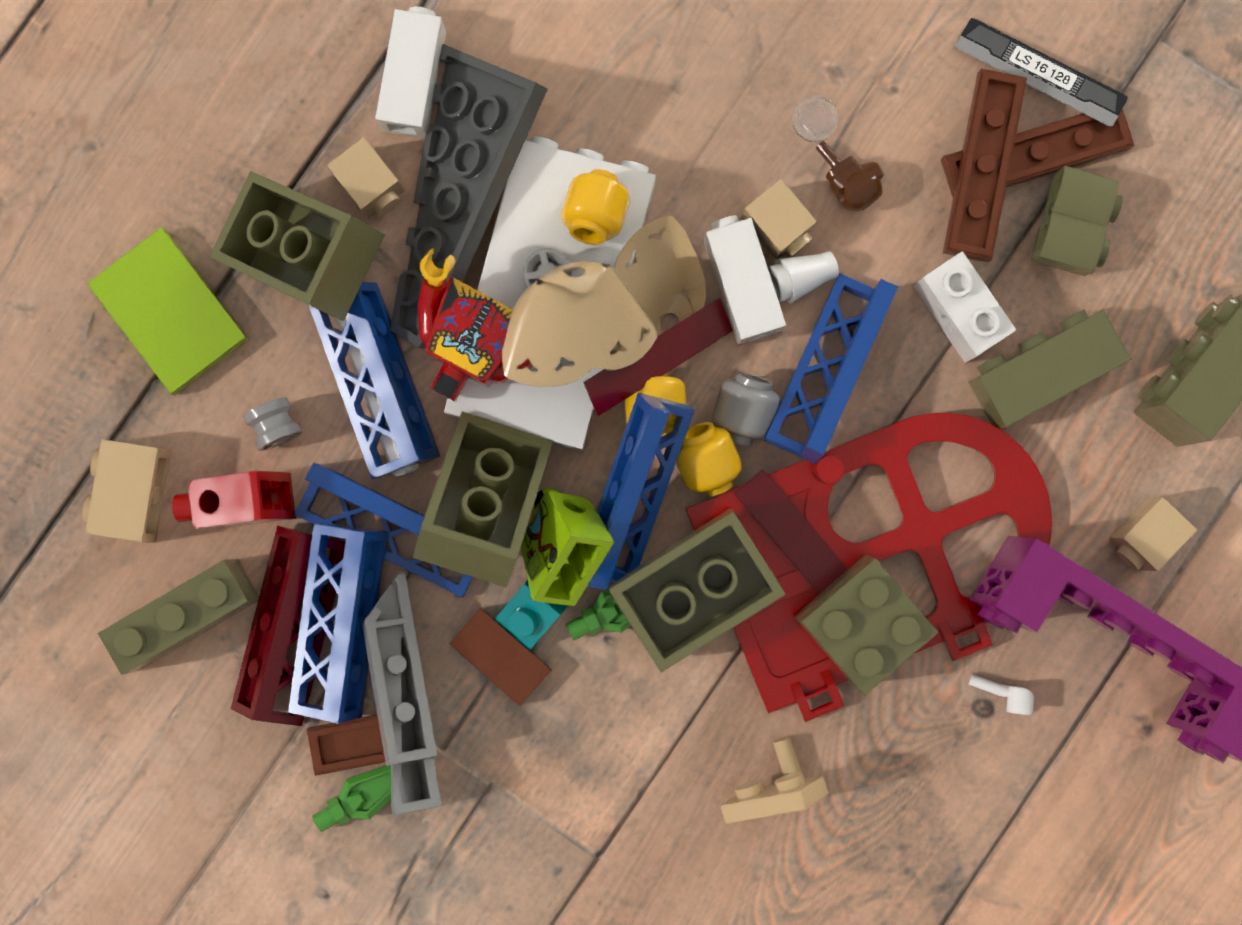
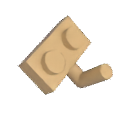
(787, 795)

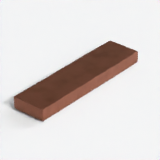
(1055, 146)
(984, 165)

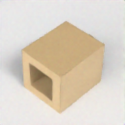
(367, 179)
(780, 220)
(1152, 535)

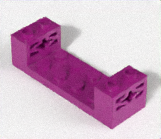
(1031, 577)

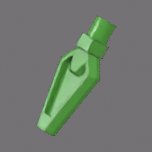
(602, 616)
(359, 798)

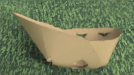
(662, 273)
(574, 321)

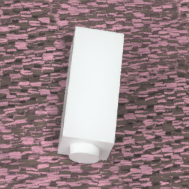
(410, 72)
(743, 279)

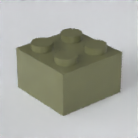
(866, 624)

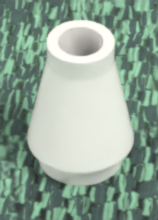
(802, 274)

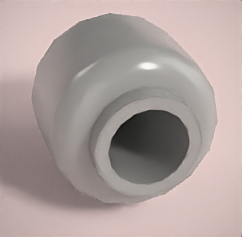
(746, 407)

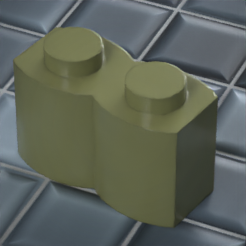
(1077, 221)

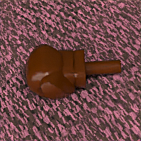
(852, 183)

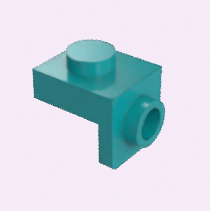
(527, 618)

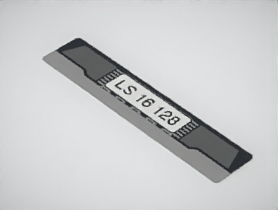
(1041, 72)

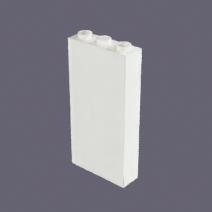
(530, 222)

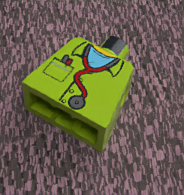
(563, 547)

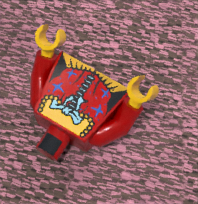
(461, 330)

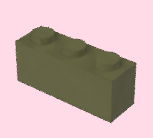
(1048, 368)
(179, 616)

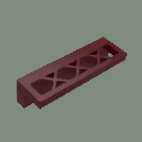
(273, 627)

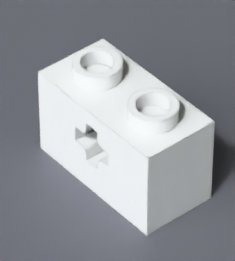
(964, 307)

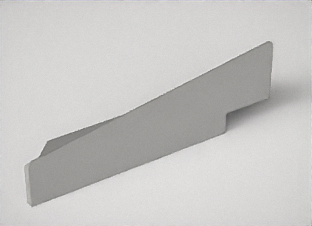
(401, 700)

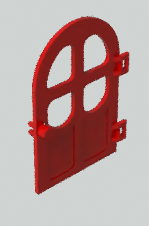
(776, 646)

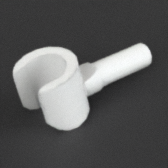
(1019, 698)

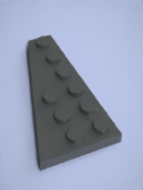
(463, 170)

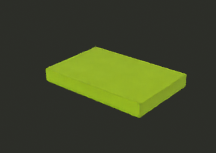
(167, 311)

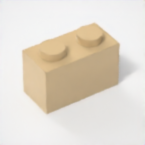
(126, 491)

